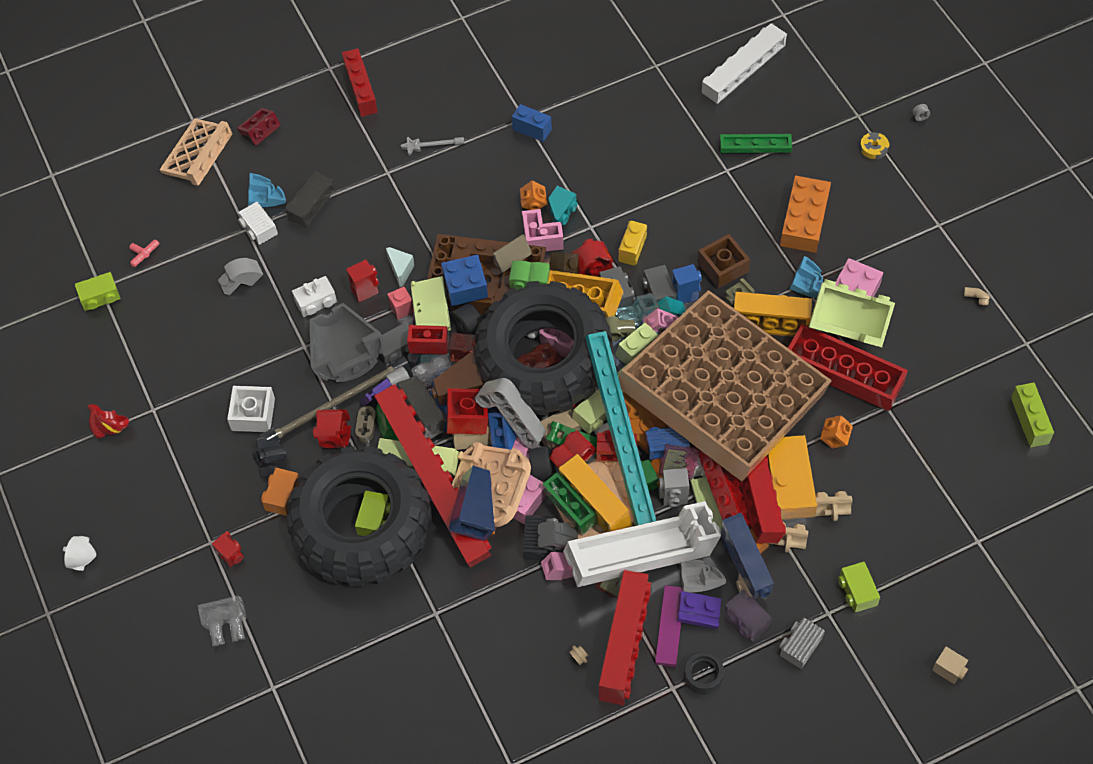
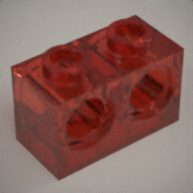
(536, 359)

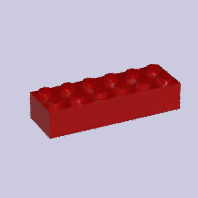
(850, 367)
(625, 638)

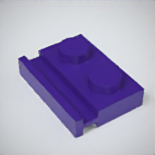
(370, 396)
(699, 610)

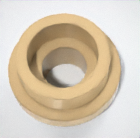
(579, 654)

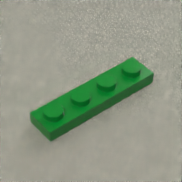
(755, 143)

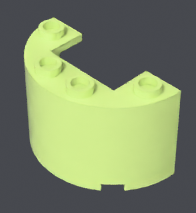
(851, 313)

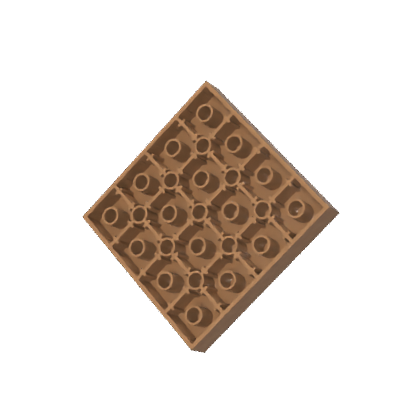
(723, 384)

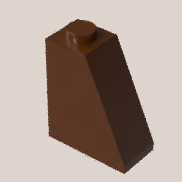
(459, 376)

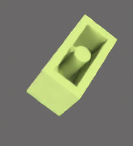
(635, 343)

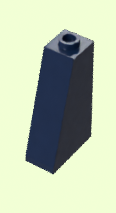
(474, 505)
(746, 556)

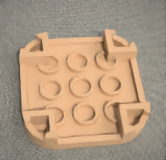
(508, 476)

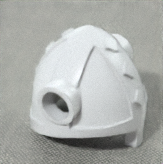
(78, 553)

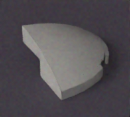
(698, 577)

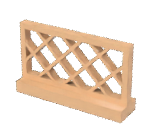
(207, 153)

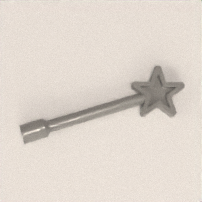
(415, 144)

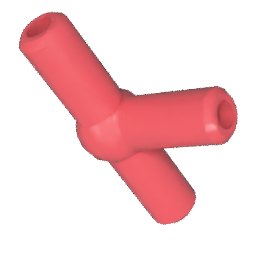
(142, 252)

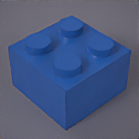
(464, 280)

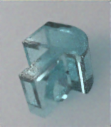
(640, 308)

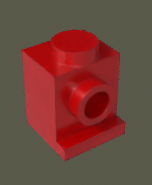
(228, 549)

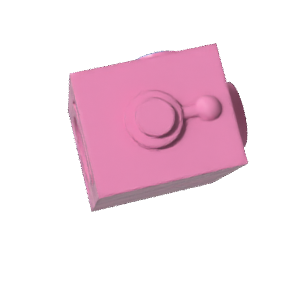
(659, 320)

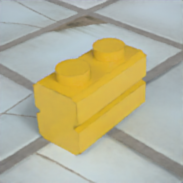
(632, 243)

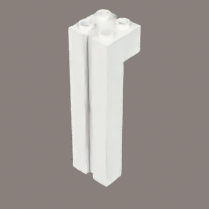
(644, 546)

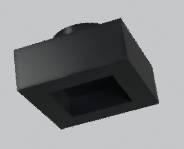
(413, 359)

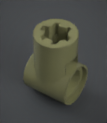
(620, 328)

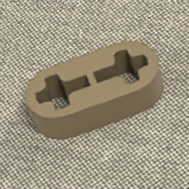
(361, 423)

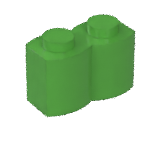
(525, 272)

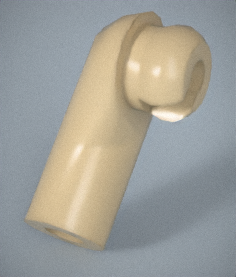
(977, 293)

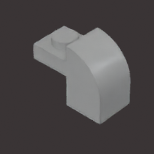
(239, 271)

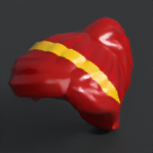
(106, 422)

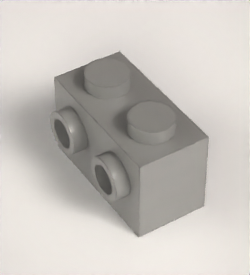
(674, 487)

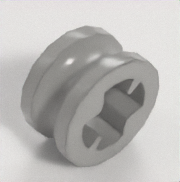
(921, 112)

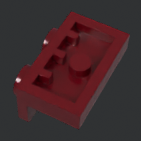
(259, 125)

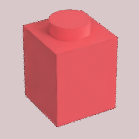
(400, 303)

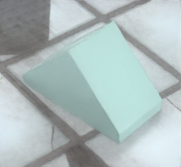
(401, 264)

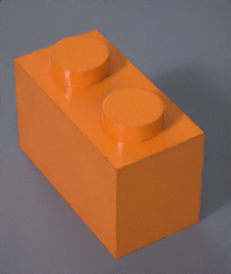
(279, 490)

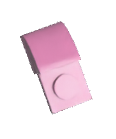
(556, 566)

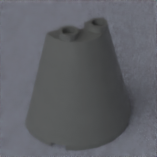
(343, 345)

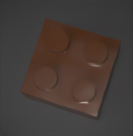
(723, 261)

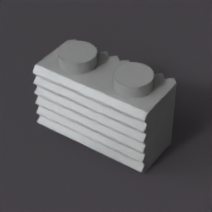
(801, 643)

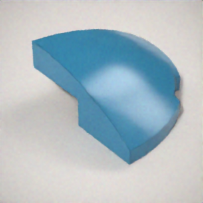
(264, 192)
(807, 278)

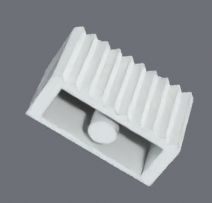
(257, 222)

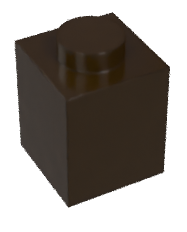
(564, 262)

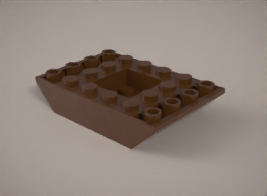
(455, 247)

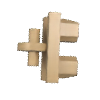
(833, 506)
(794, 537)

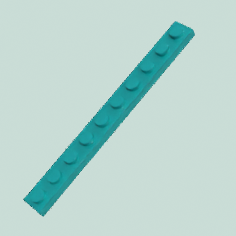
(620, 428)

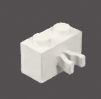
(314, 296)

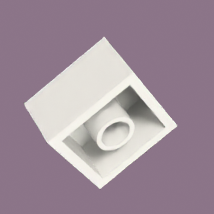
(251, 408)

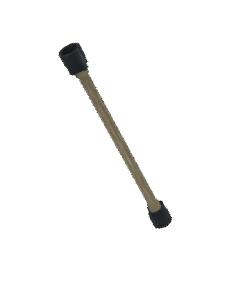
(274, 435)

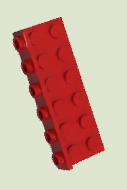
(725, 489)

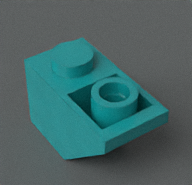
(562, 204)

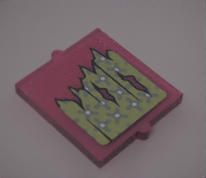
(678, 458)

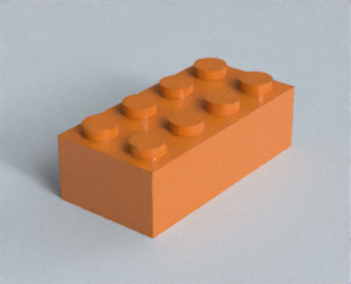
(805, 214)

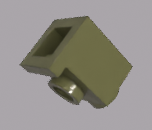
(742, 286)

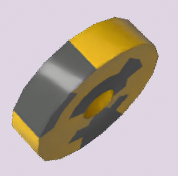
(874, 152)

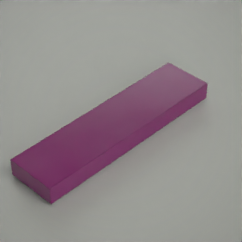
(669, 628)

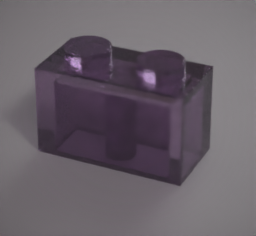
(747, 615)

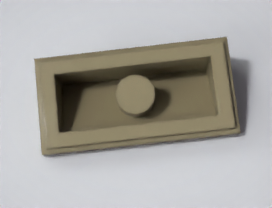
(513, 251)

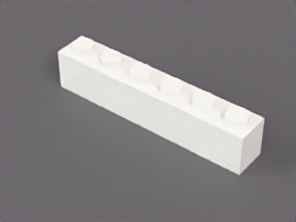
(743, 63)

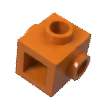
(533, 196)
(836, 431)

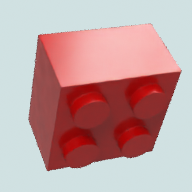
(464, 413)

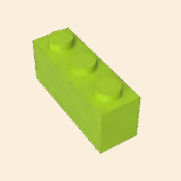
(1032, 415)

